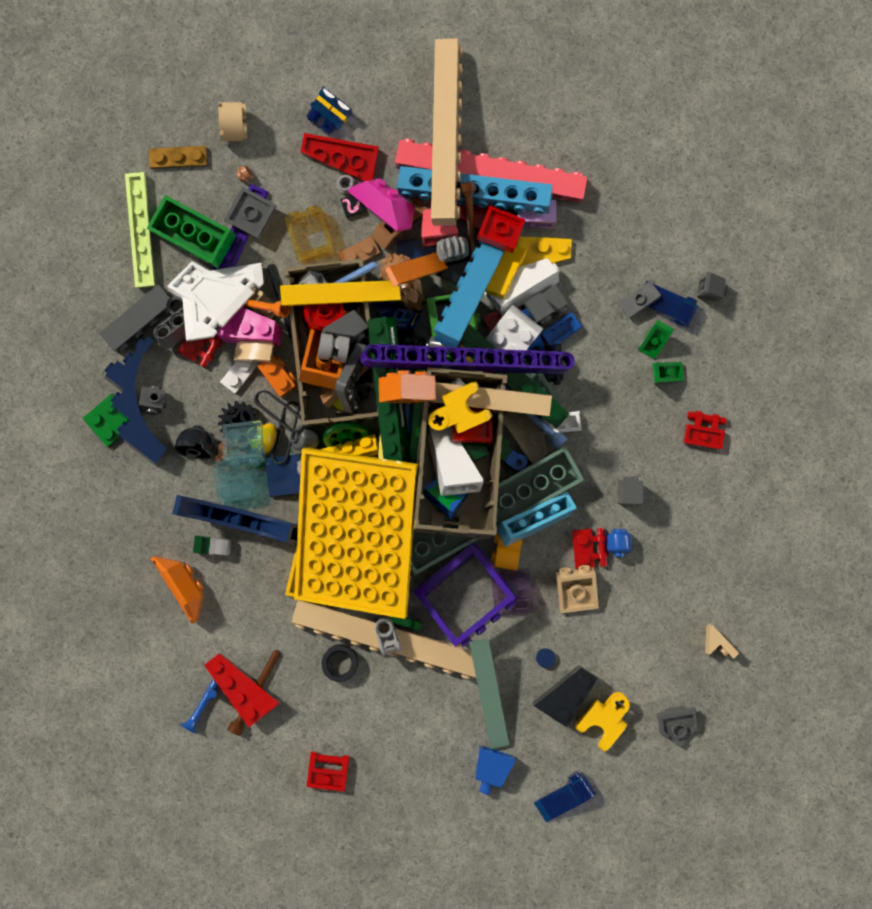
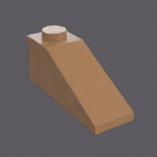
(386, 235)

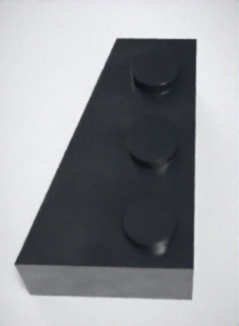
(567, 695)

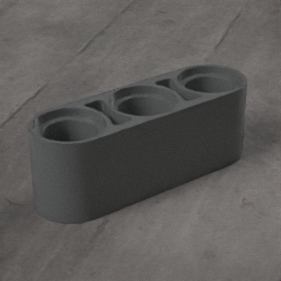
(171, 330)

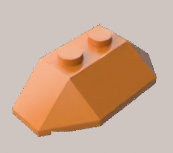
(182, 585)

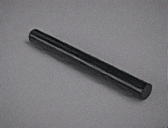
(276, 284)

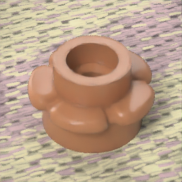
(244, 174)

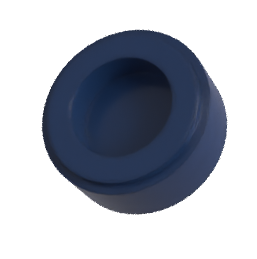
(545, 657)

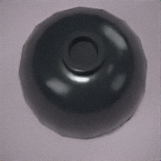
(195, 442)

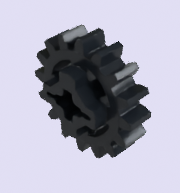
(241, 412)

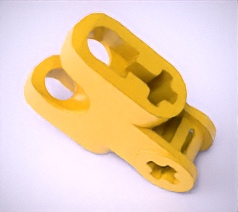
(457, 411)
(606, 716)

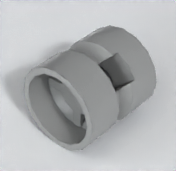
(326, 349)

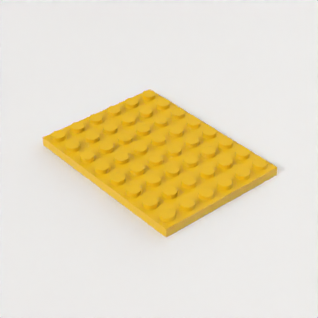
(355, 532)

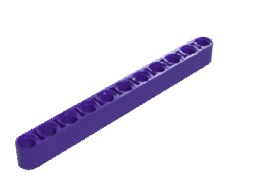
(460, 363)

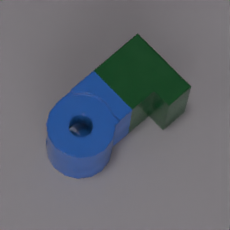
(511, 458)

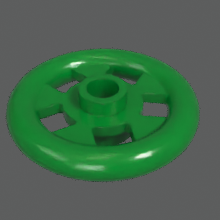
(345, 433)

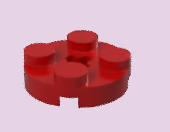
(318, 321)

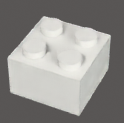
(514, 331)

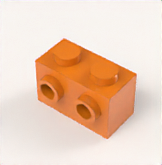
(277, 376)

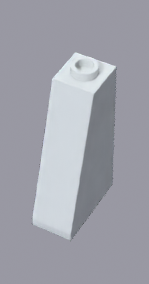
(526, 284)
(452, 464)

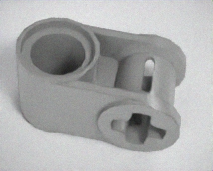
(387, 640)

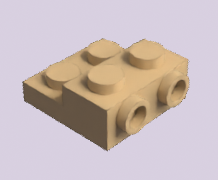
(577, 589)

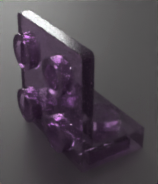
(520, 583)

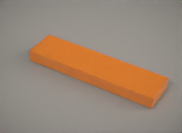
(415, 269)

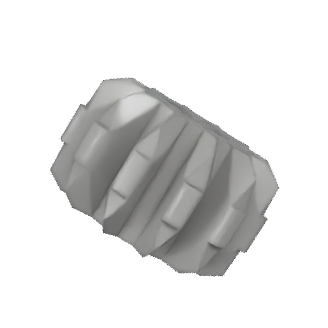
(452, 249)

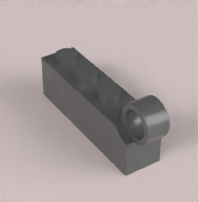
(138, 318)

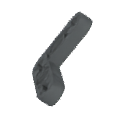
(345, 385)

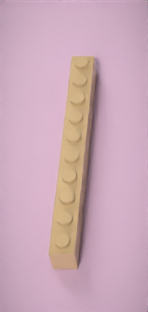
(445, 132)
(363, 631)

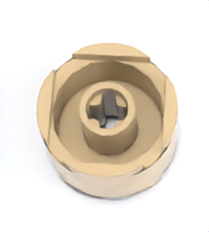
(231, 121)

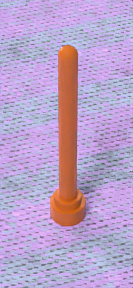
(276, 308)

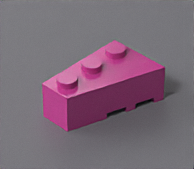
(250, 327)

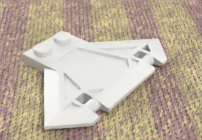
(213, 295)

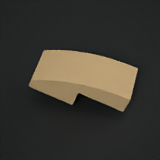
(254, 351)

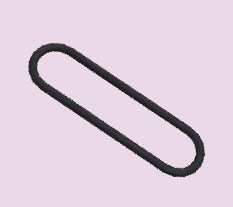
(274, 417)
(278, 433)

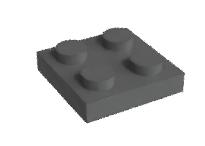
(250, 213)

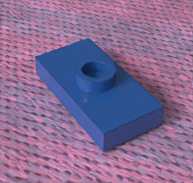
(561, 329)

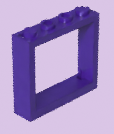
(444, 573)

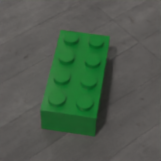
(191, 231)

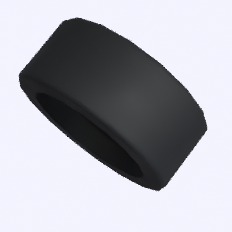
(339, 677)

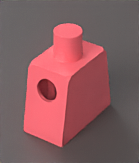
(433, 234)

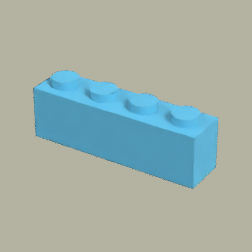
(536, 519)

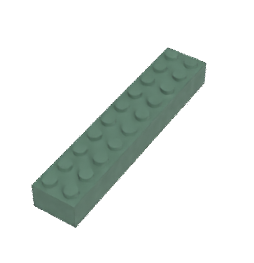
(515, 495)

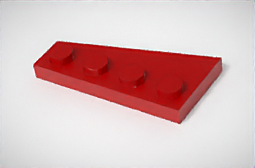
(346, 156)
(245, 695)

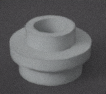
(343, 178)

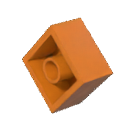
(407, 388)

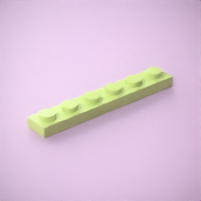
(140, 235)

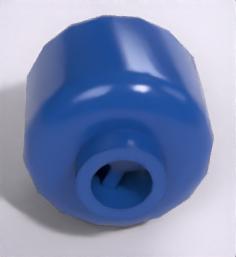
(619, 542)

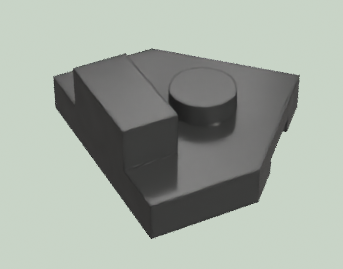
(678, 724)

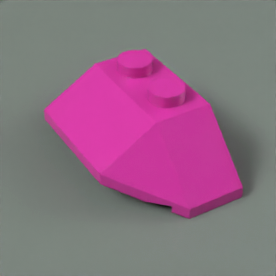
(385, 203)

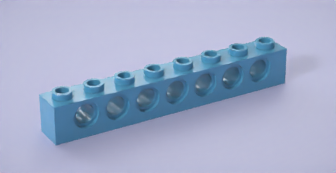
(504, 187)

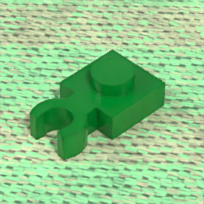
(407, 622)

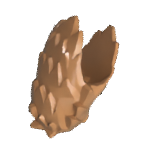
(411, 292)

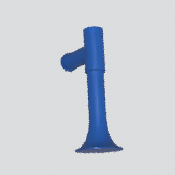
(210, 693)

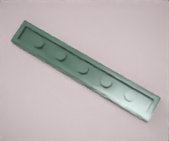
(489, 693)

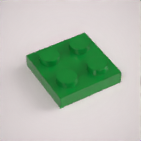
(105, 421)

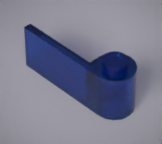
(675, 306)
(566, 797)

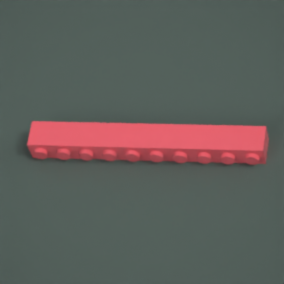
(565, 185)

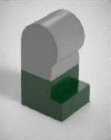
(211, 545)

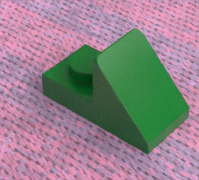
(655, 339)
(667, 372)

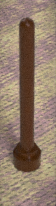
(468, 191)
(237, 725)

